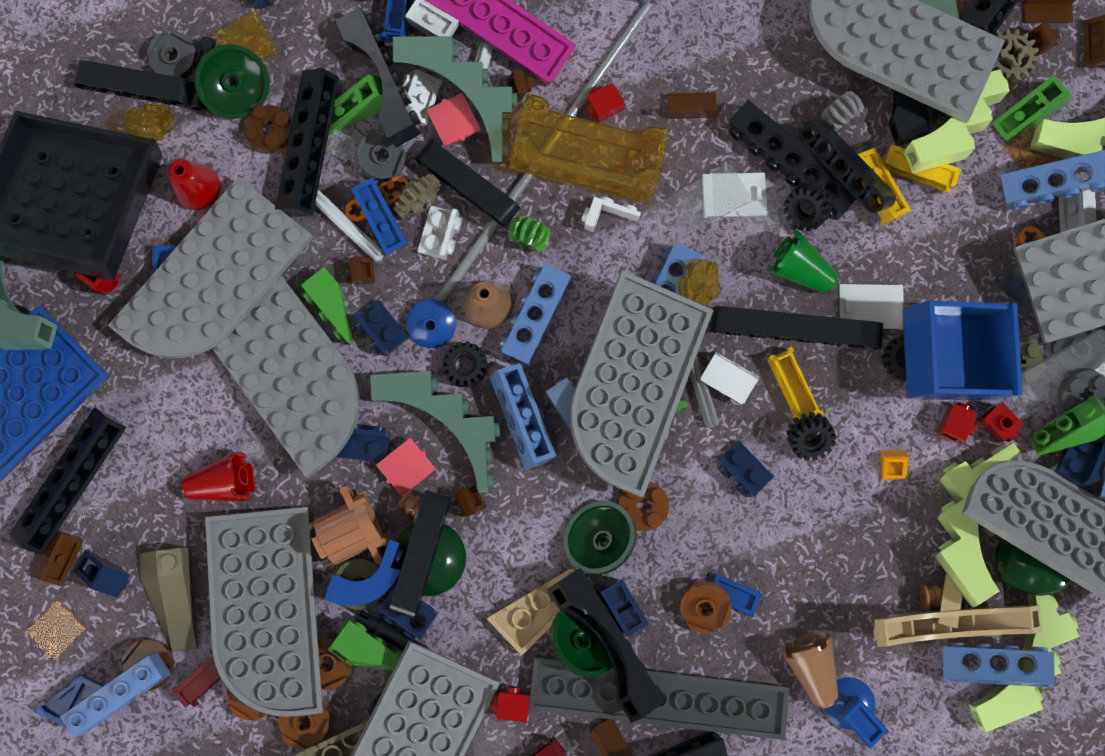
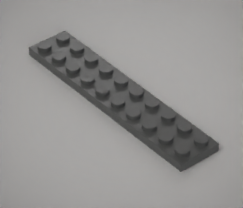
(688, 703)

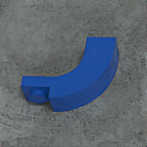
(354, 593)

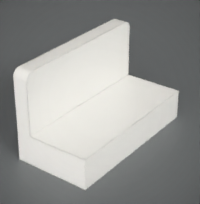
(431, 19)
(1077, 210)
(729, 378)

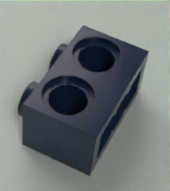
(623, 607)
(409, 630)

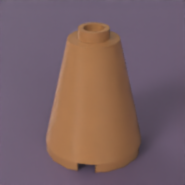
(488, 304)
(814, 667)

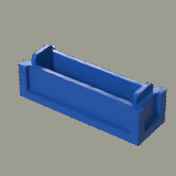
(395, 21)
(379, 216)

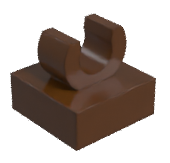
(1044, 37)
(520, 84)
(361, 270)
(470, 502)

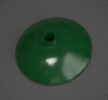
(250, 81)
(589, 530)
(447, 563)
(1026, 572)
(584, 660)

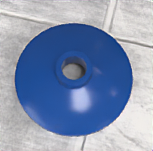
(438, 313)
(847, 689)

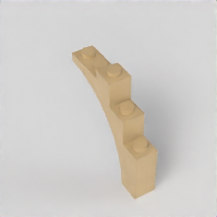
(979, 621)

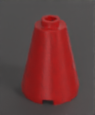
(193, 184)
(221, 480)

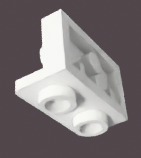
(423, 92)
(439, 232)

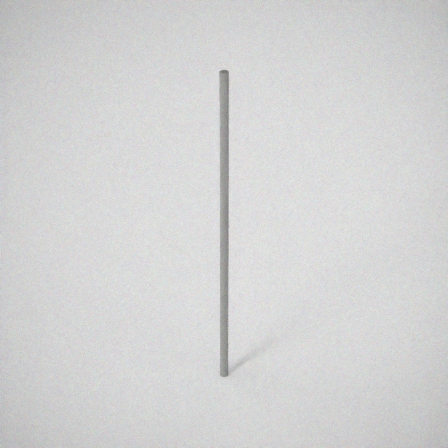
(526, 177)

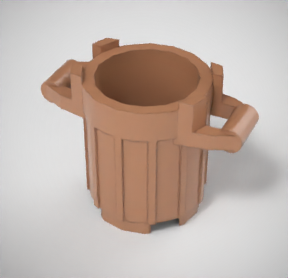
(349, 530)

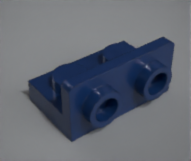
(381, 327)
(367, 444)
(1082, 463)
(744, 469)

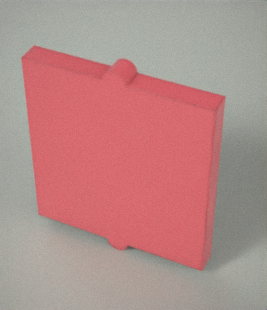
(453, 120)
(405, 466)

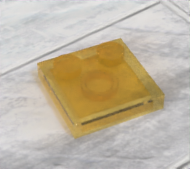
(251, 34)

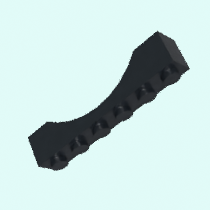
(395, 115)
(907, 119)
(635, 688)

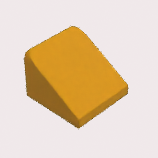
(894, 464)

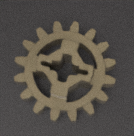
(1021, 49)
(417, 196)

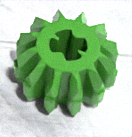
(529, 233)

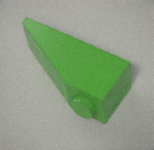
(357, 103)
(1033, 108)

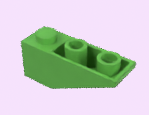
(330, 298)
(1075, 427)
(361, 649)

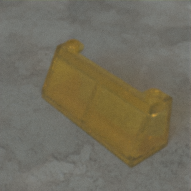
(588, 152)

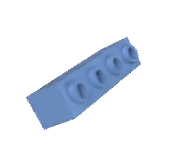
(1065, 169)
(679, 257)
(525, 351)
(522, 416)
(1041, 675)
(115, 695)

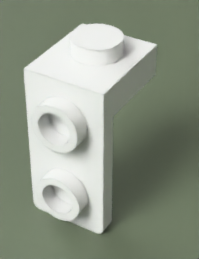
(606, 204)

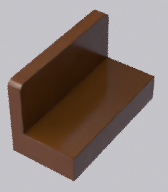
(1048, 11)
(1094, 42)
(691, 105)
(57, 558)
(609, 739)

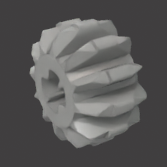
(842, 110)

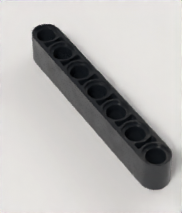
(797, 326)

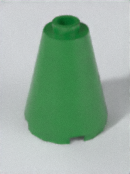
(803, 265)

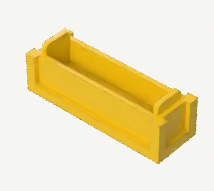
(940, 177)
(900, 206)
(793, 384)

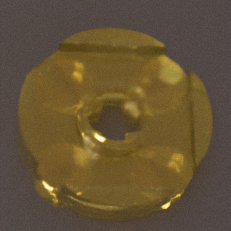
(150, 122)
(704, 274)

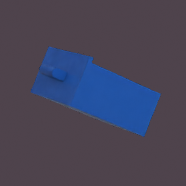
(962, 351)

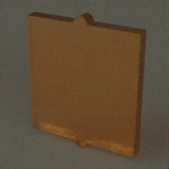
(1023, 156)
(56, 630)

